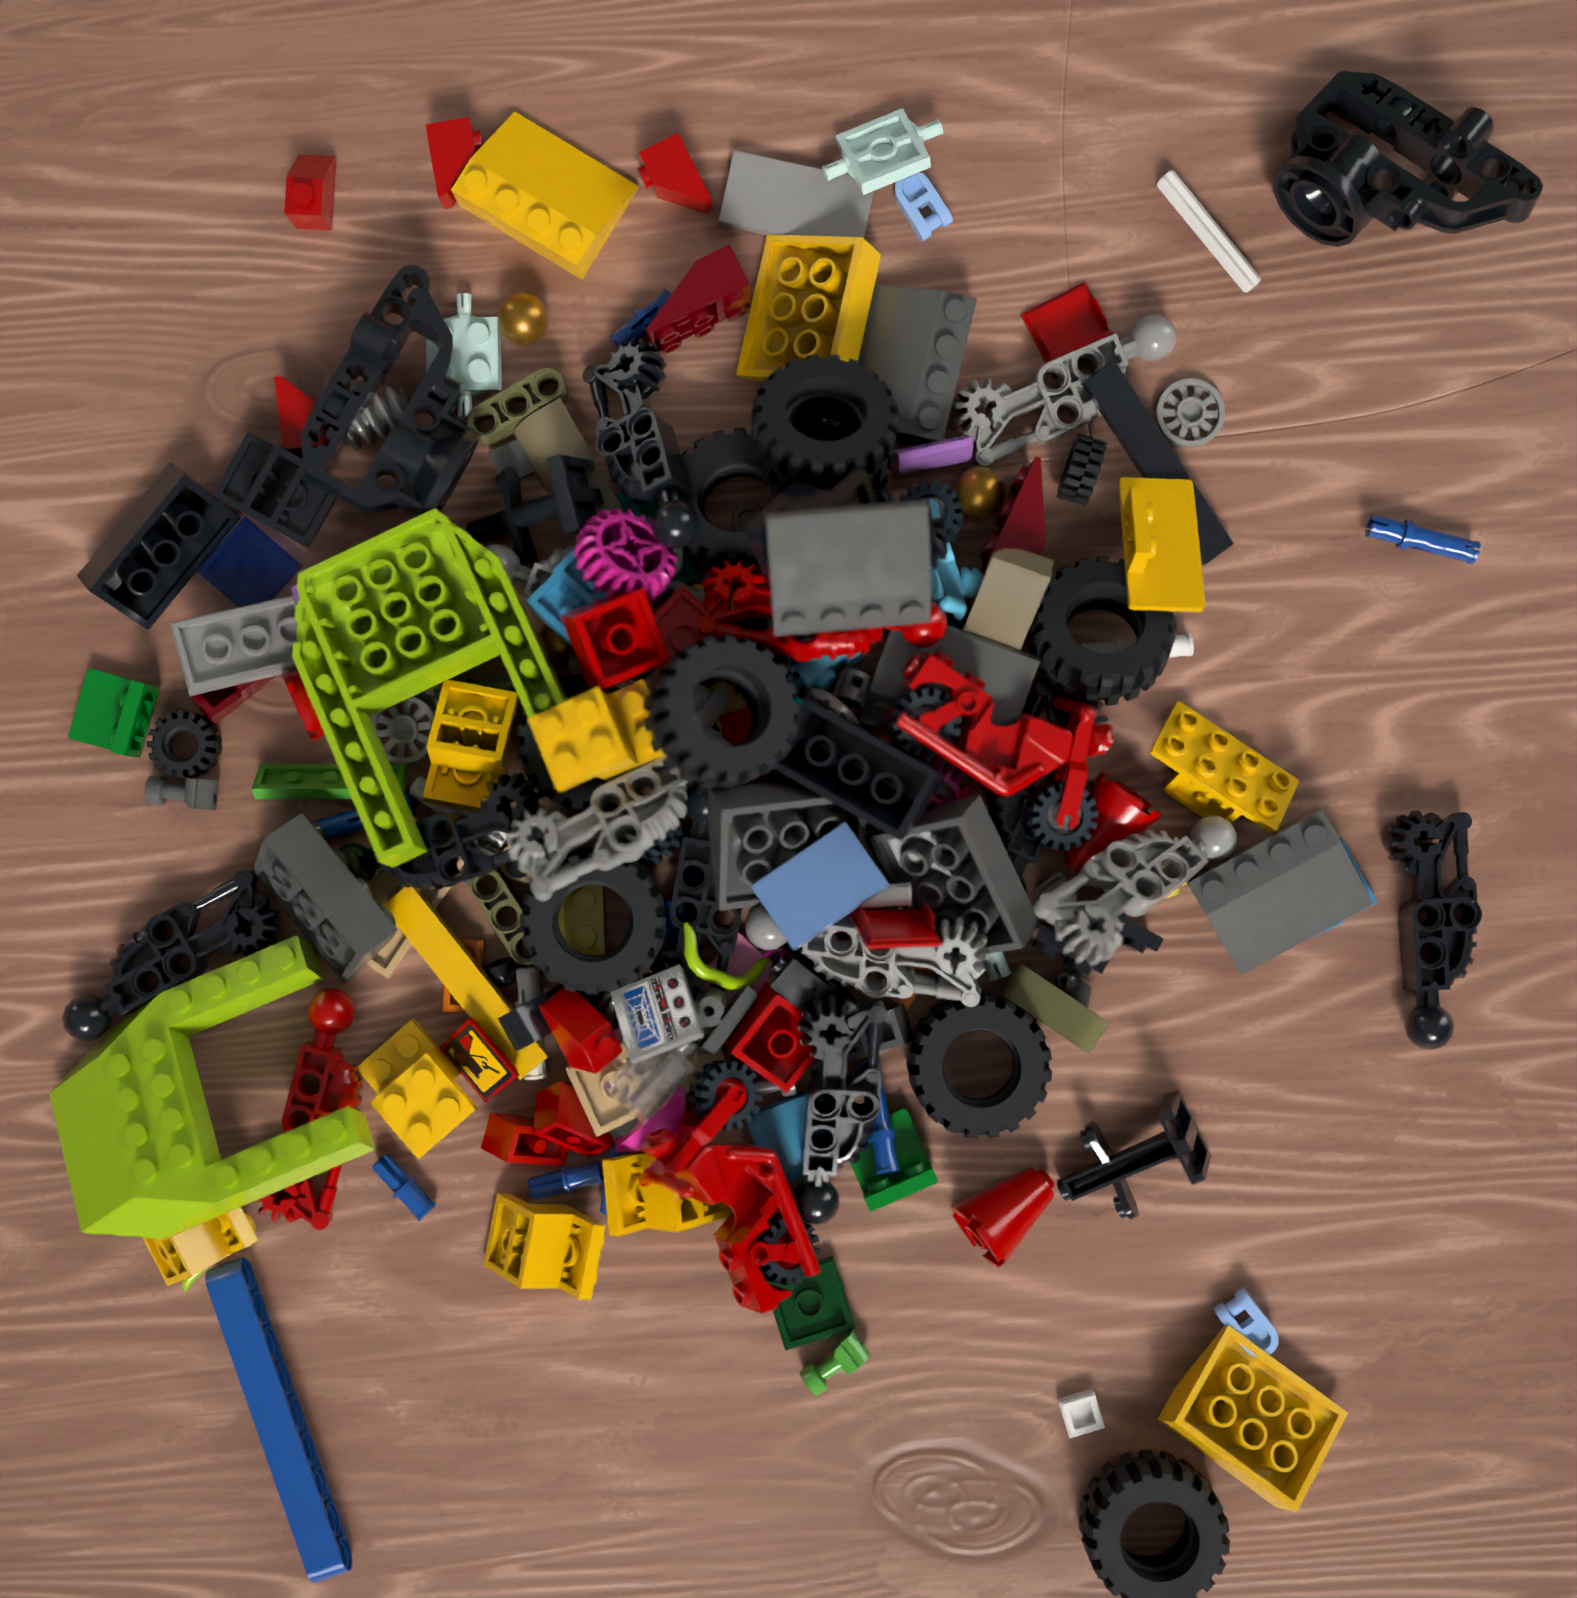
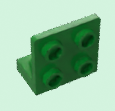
(114, 713)
(912, 1159)

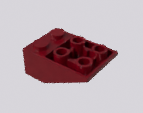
(705, 296)
(1020, 518)

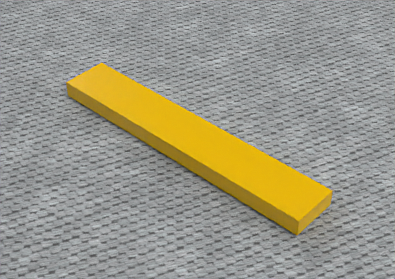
(460, 973)

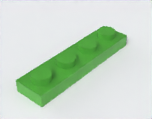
(308, 781)

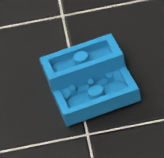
(561, 594)
(782, 1129)

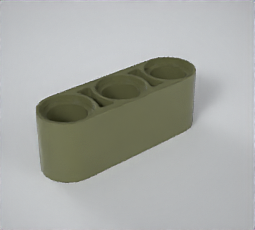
(499, 405)
(492, 906)
(1054, 1008)

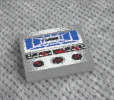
(656, 1014)

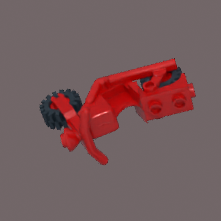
(765, 1227)

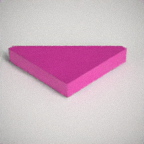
(665, 1117)

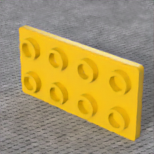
(1161, 545)
(1220, 772)

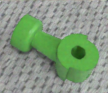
(847, 1356)

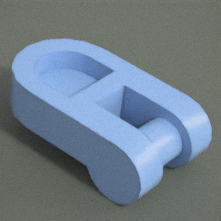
(913, 195)
(1255, 1328)

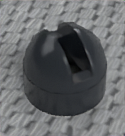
(502, 971)

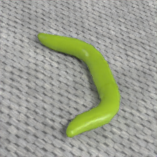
(714, 975)

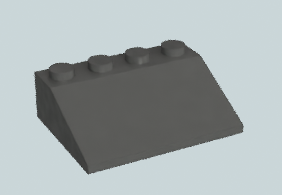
(917, 348)
(849, 567)
(1002, 668)
(761, 829)
(960, 871)
(1280, 890)
(323, 896)

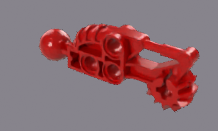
(754, 601)
(329, 1013)

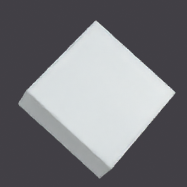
(1081, 1413)

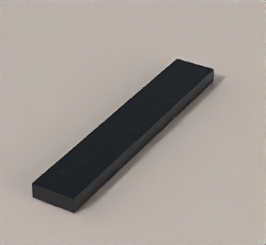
(1149, 448)

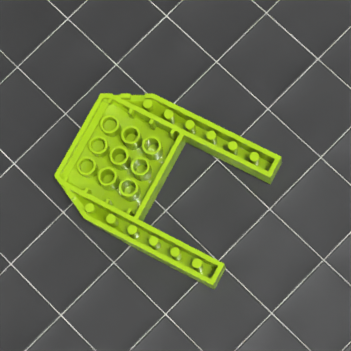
(393, 625)
(139, 1120)

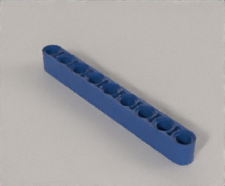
(279, 1420)

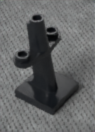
(570, 501)
(1178, 1141)

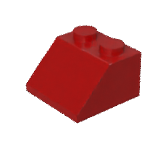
(615, 638)
(770, 1039)

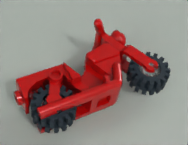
(1004, 755)

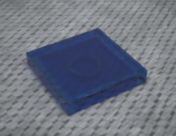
(249, 565)

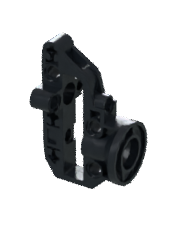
(1343, 182)
(420, 458)

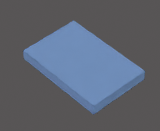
(820, 886)

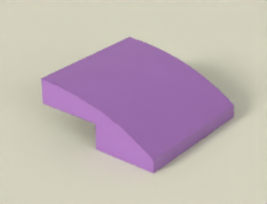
(932, 455)

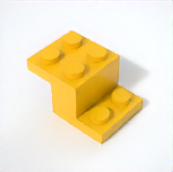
(595, 735)
(468, 743)
(416, 1088)
(651, 1207)
(201, 1245)
(544, 1246)

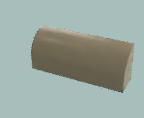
(552, 433)
(1009, 596)

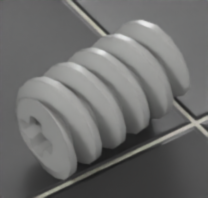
(377, 417)

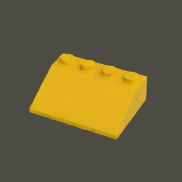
(544, 193)
(808, 301)
(1254, 1419)

